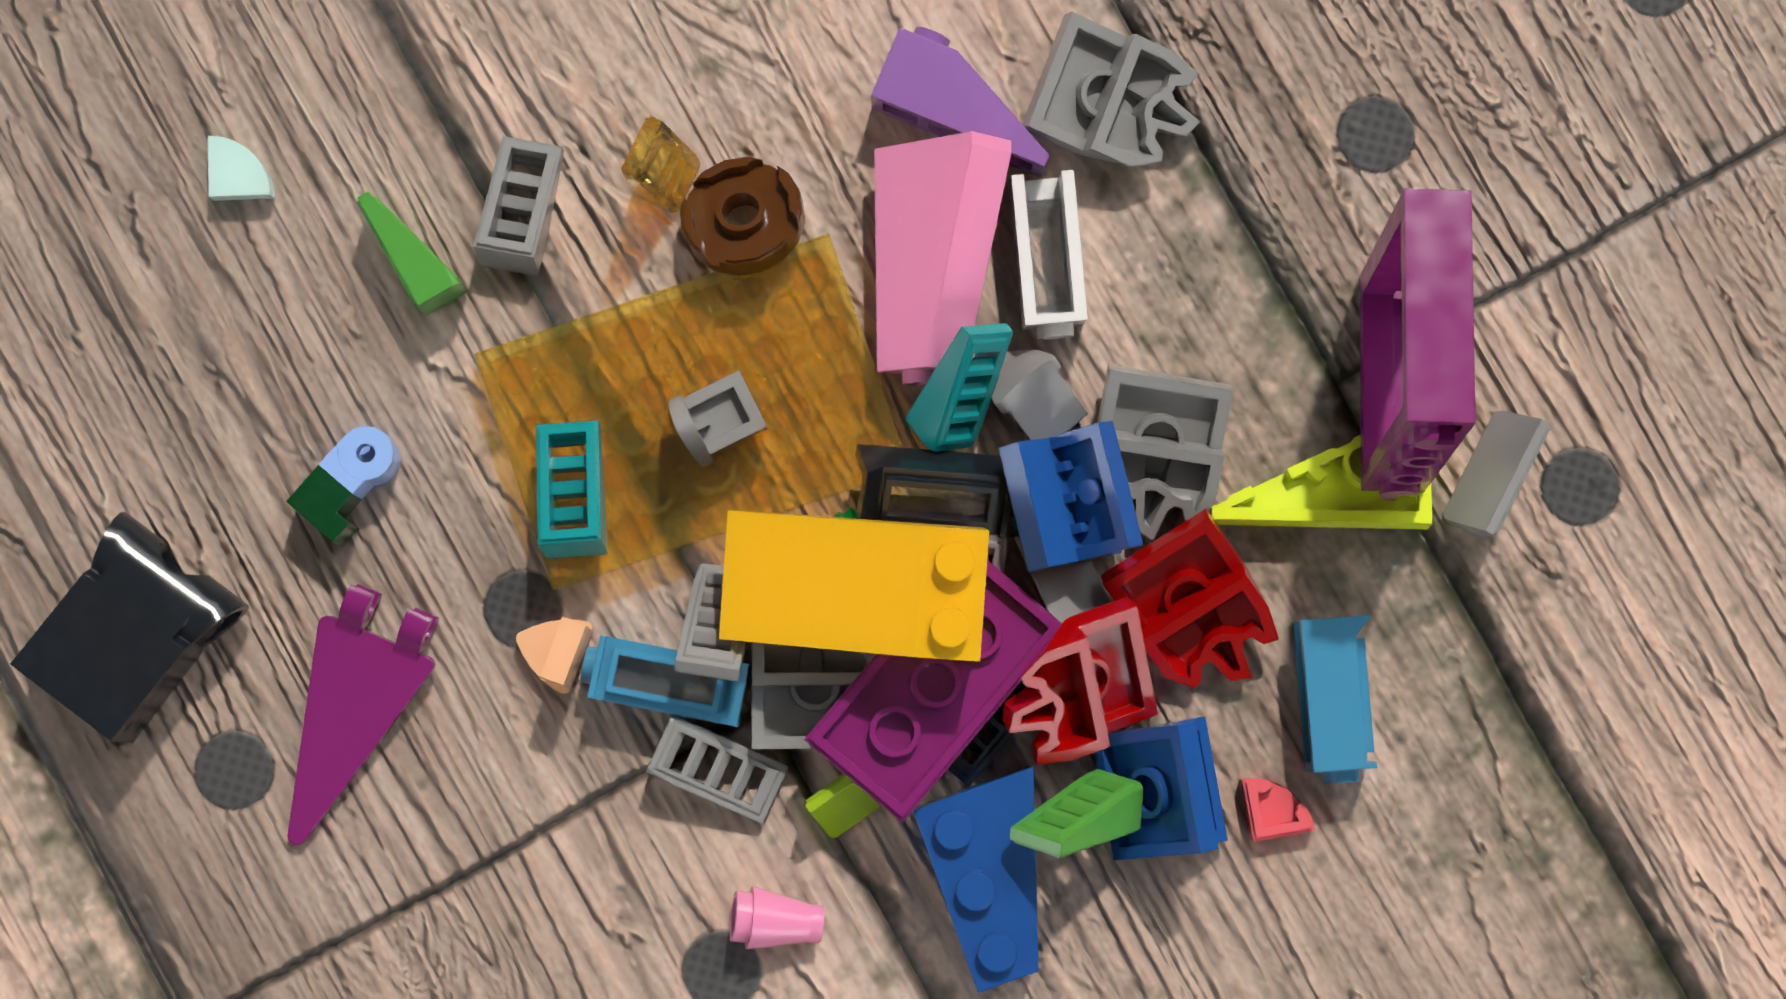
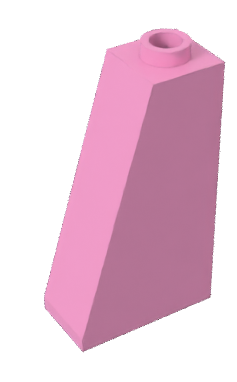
(933, 244)

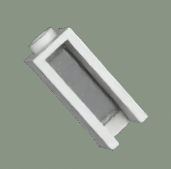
(1048, 255)

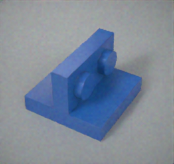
(1071, 497)
(1179, 789)

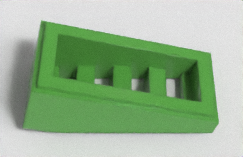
(418, 268)
(1083, 815)

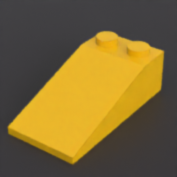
(854, 585)

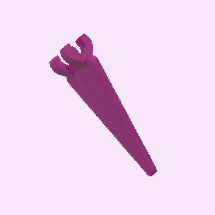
(353, 700)

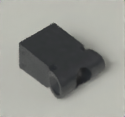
(126, 632)

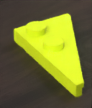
(1324, 494)

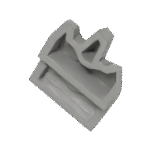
(1109, 94)
(1167, 439)
(795, 690)

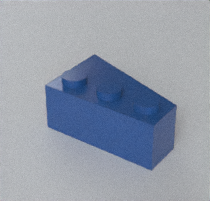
(986, 874)

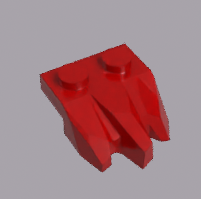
(1193, 601)
(1084, 684)

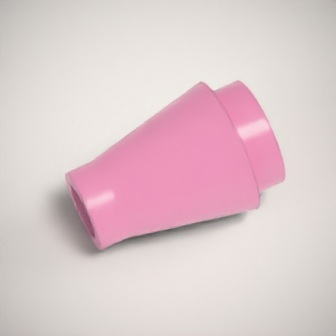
(772, 919)

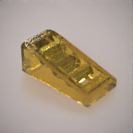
(660, 166)

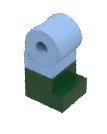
(343, 479)

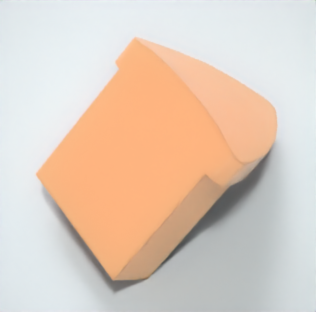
(556, 650)

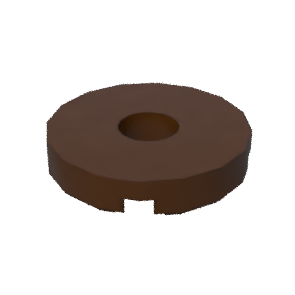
(750, 246)

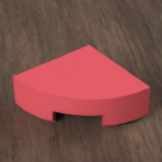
(1273, 810)

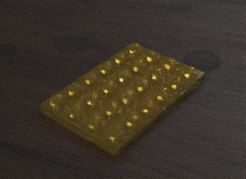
(787, 336)

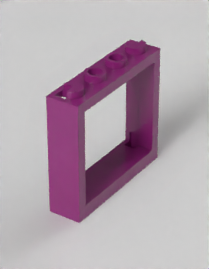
(1417, 342)

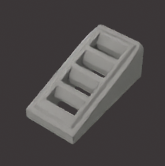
(509, 254)
(702, 628)
(669, 745)

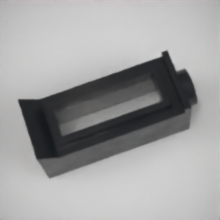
(932, 488)

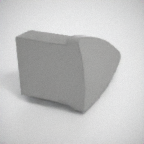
(1036, 395)
(716, 417)

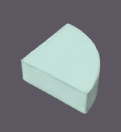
(236, 172)

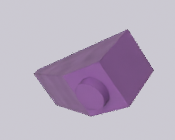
(945, 96)

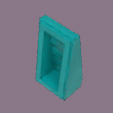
(960, 388)
(576, 541)

